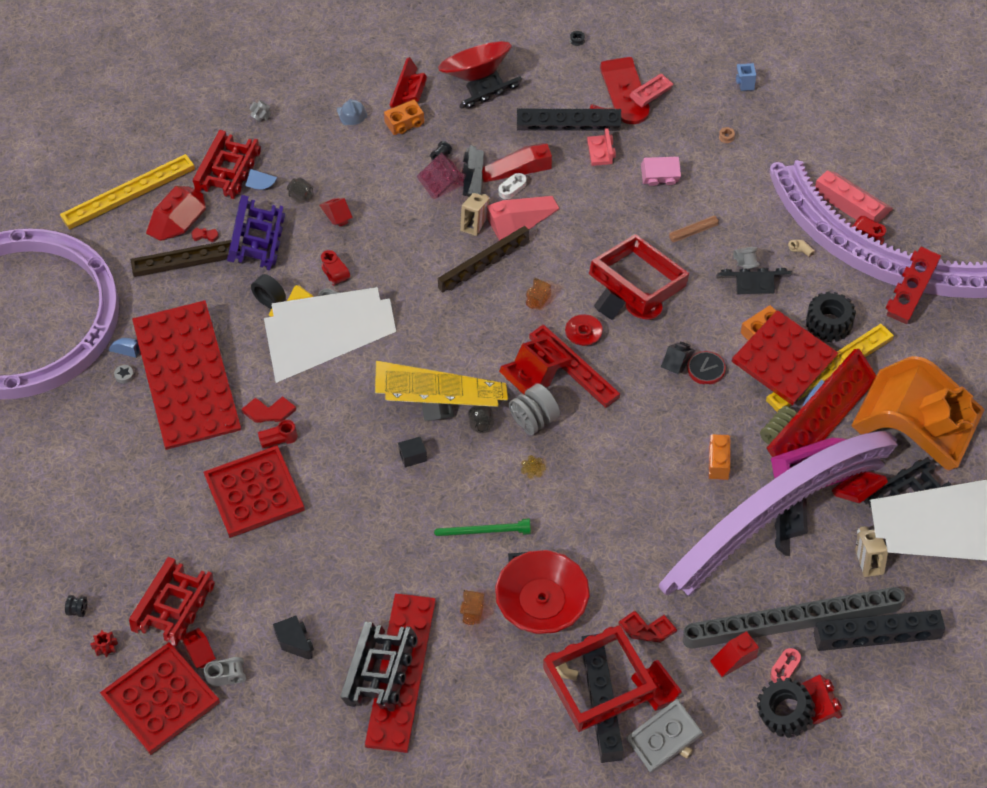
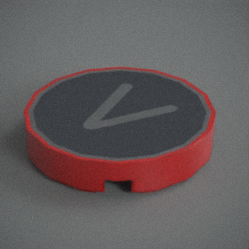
(706, 368)

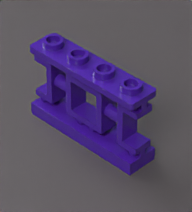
(242, 229)

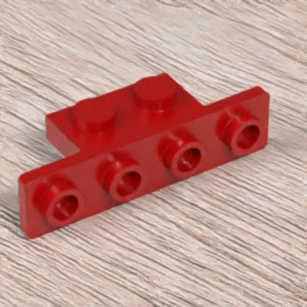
(409, 85)

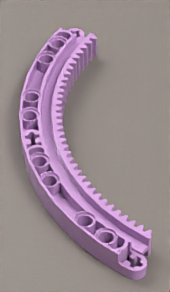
(859, 251)
(817, 471)

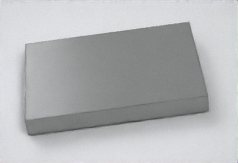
(664, 736)

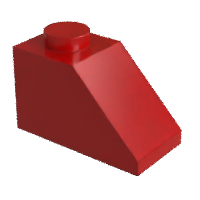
(337, 211)
(198, 648)
(735, 654)

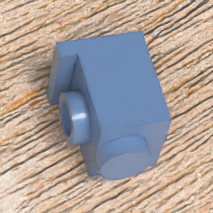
(746, 76)

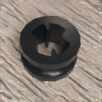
(578, 34)

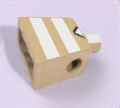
(478, 205)
(869, 545)

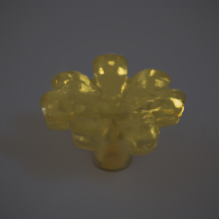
(533, 467)

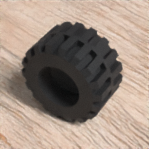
(827, 327)
(796, 720)

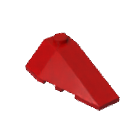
(525, 161)

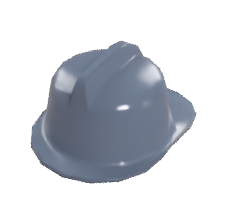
(352, 112)

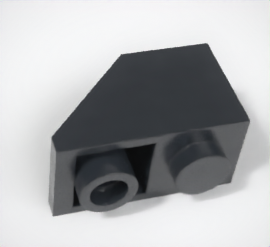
(677, 357)
(292, 638)

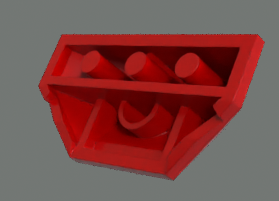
(176, 213)

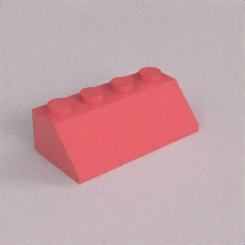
(850, 197)

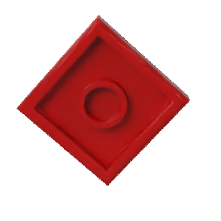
(859, 486)

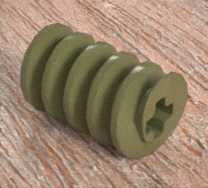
(777, 424)

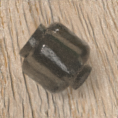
(300, 190)
(481, 418)

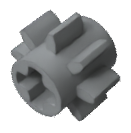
(260, 110)

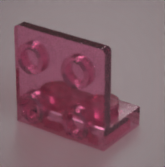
(440, 176)

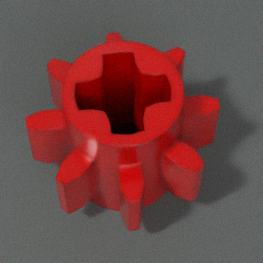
(104, 643)

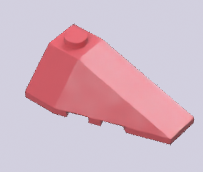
(513, 214)

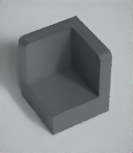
(435, 411)

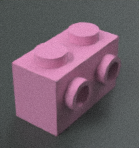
(660, 170)

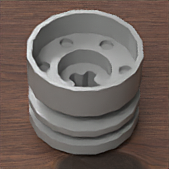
(534, 409)

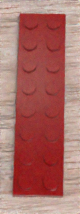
(826, 406)
(393, 729)

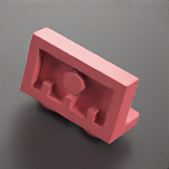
(600, 149)

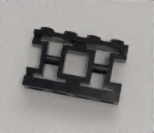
(905, 480)
(364, 661)

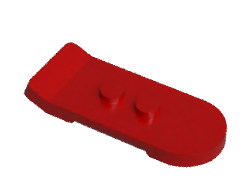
(620, 81)

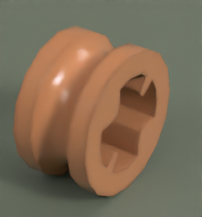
(726, 130)

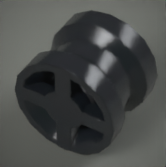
(76, 605)

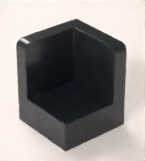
(609, 304)
(412, 452)

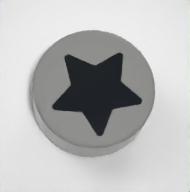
(124, 374)

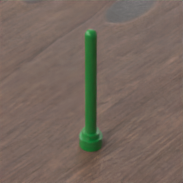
(522, 527)

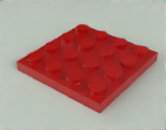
(784, 357)
(253, 491)
(159, 698)

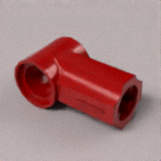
(278, 434)

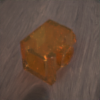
(538, 294)
(472, 607)

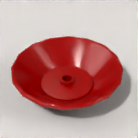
(476, 61)
(537, 576)

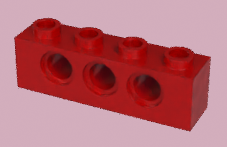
(929, 261)

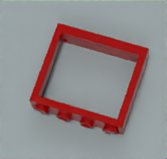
(602, 272)
(612, 707)

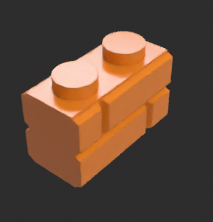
(719, 457)

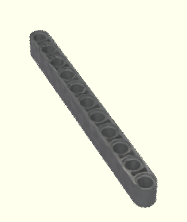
(800, 611)

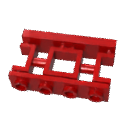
(216, 156)
(159, 592)

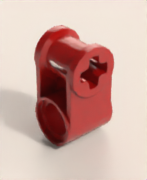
(871, 228)
(334, 267)

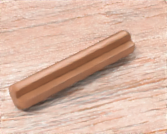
(693, 229)

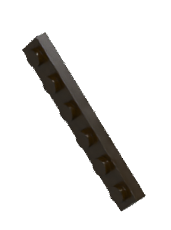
(180, 258)
(482, 259)

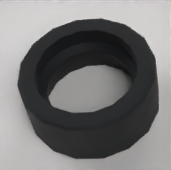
(268, 290)

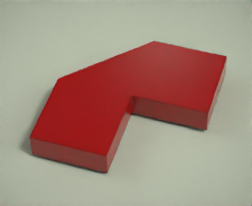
(277, 412)
(655, 632)

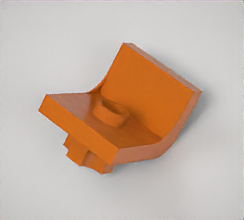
(924, 406)

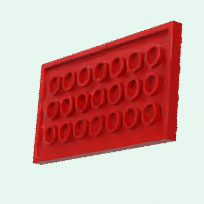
(186, 375)

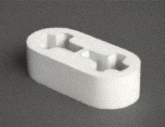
(511, 184)

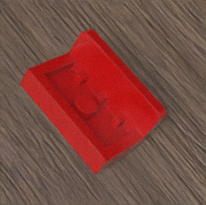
(667, 689)
(825, 703)

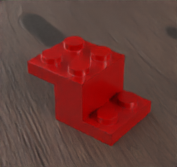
(535, 364)

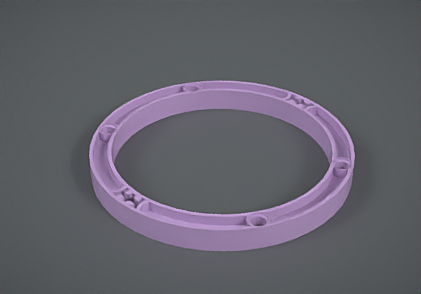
(101, 331)

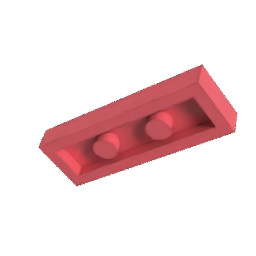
(651, 90)

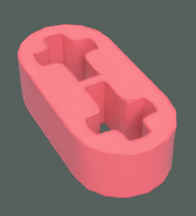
(781, 663)

